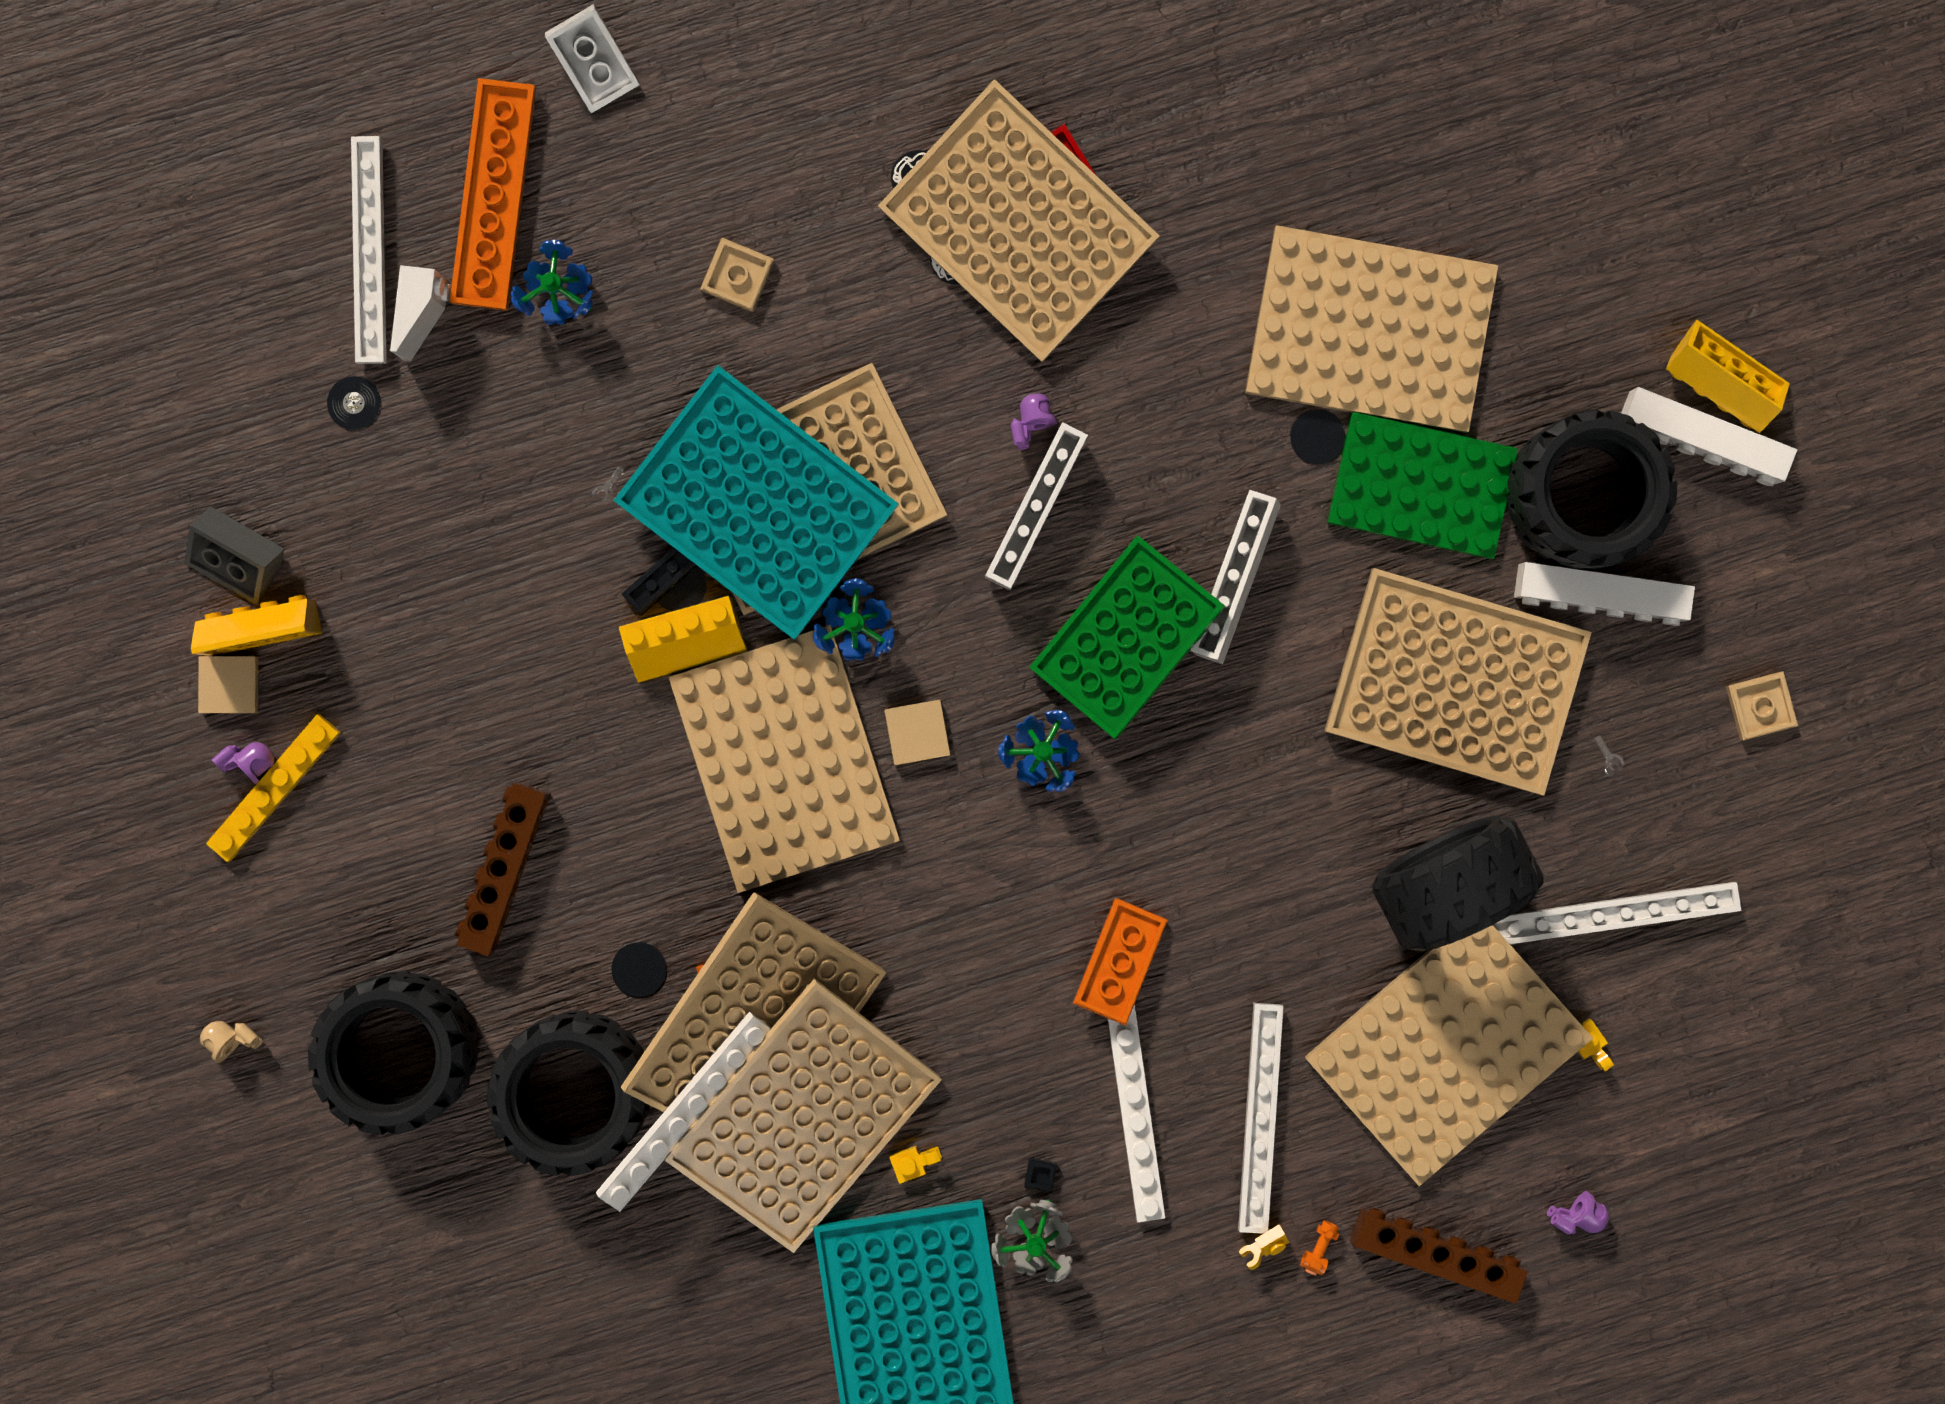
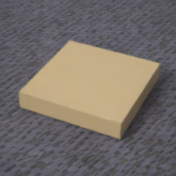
(737, 274)
(228, 684)
(1761, 706)
(917, 732)

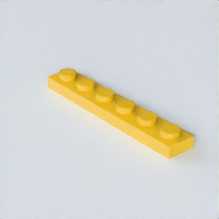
(273, 788)

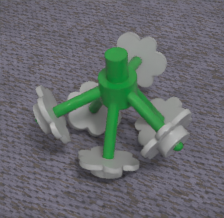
(1029, 1254)

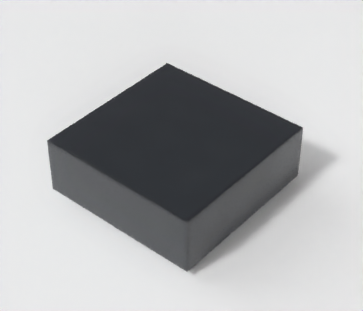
(1040, 1174)

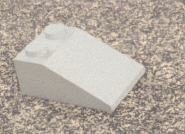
(591, 58)
(418, 306)

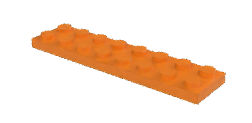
(493, 194)

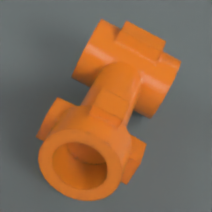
(1314, 1261)

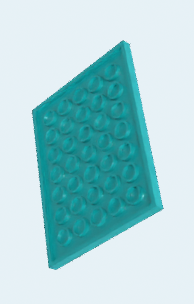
(756, 502)
(914, 1307)

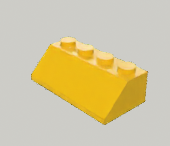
(1728, 377)
(256, 627)
(683, 639)

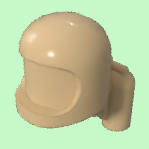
(223, 1039)

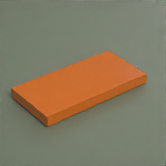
(1120, 961)

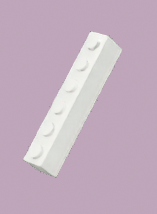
(1711, 437)
(1036, 506)
(1238, 573)
(1604, 592)

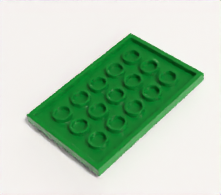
(1422, 485)
(1127, 637)

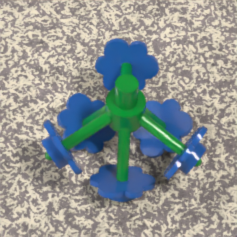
(541, 280)
(849, 619)
(1061, 750)

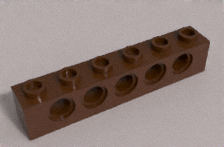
(468, 932)
(1504, 1285)

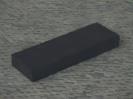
(658, 580)

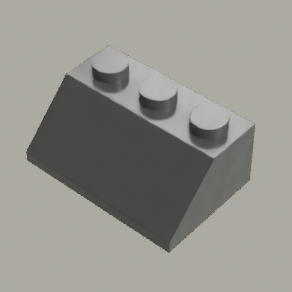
(233, 555)

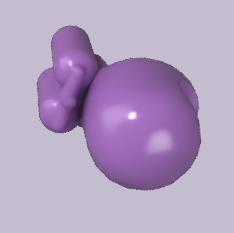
(1035, 415)
(252, 759)
(1584, 1213)

